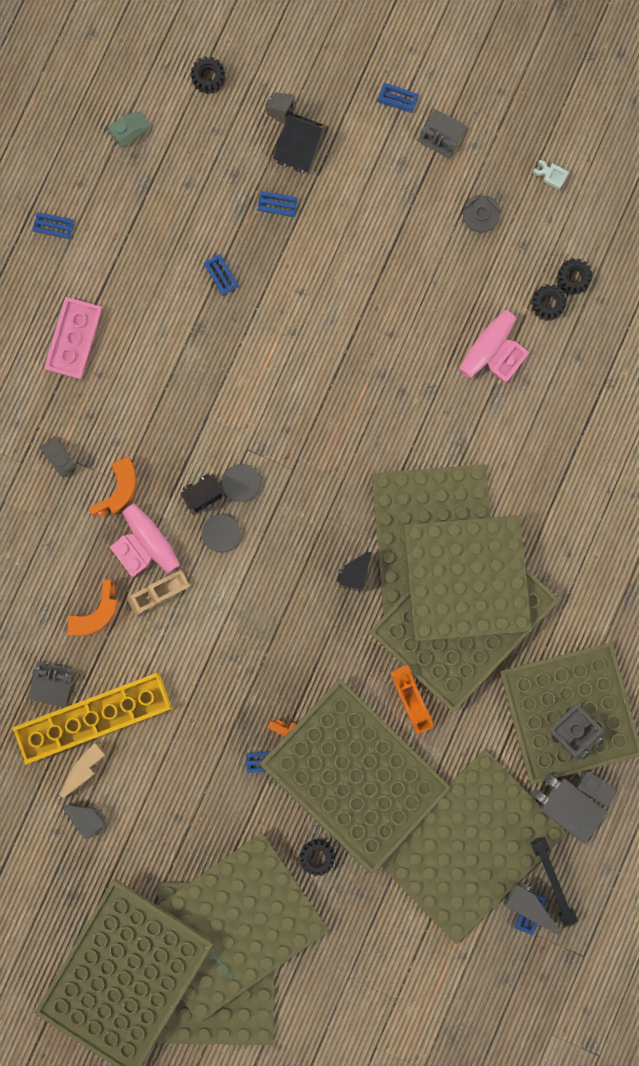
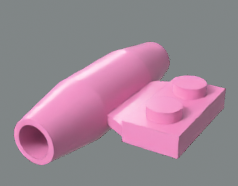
(495, 350)
(143, 545)

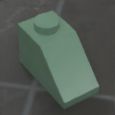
(128, 128)

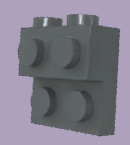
(578, 733)

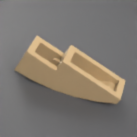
(158, 592)
(83, 769)

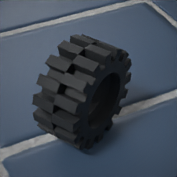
(202, 65)
(576, 265)
(556, 294)
(317, 869)

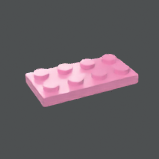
(73, 338)

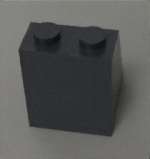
(299, 142)

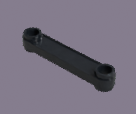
(567, 914)

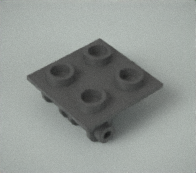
(441, 133)
(51, 684)

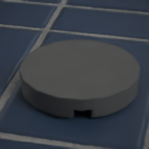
(481, 213)
(240, 483)
(220, 533)

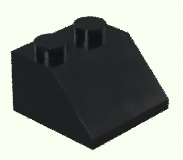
(202, 494)
(354, 573)

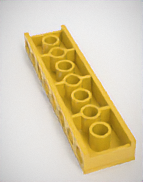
(92, 718)

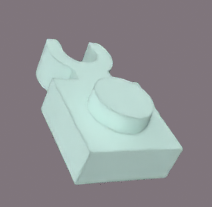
(553, 176)

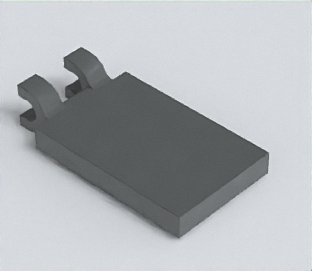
(570, 808)

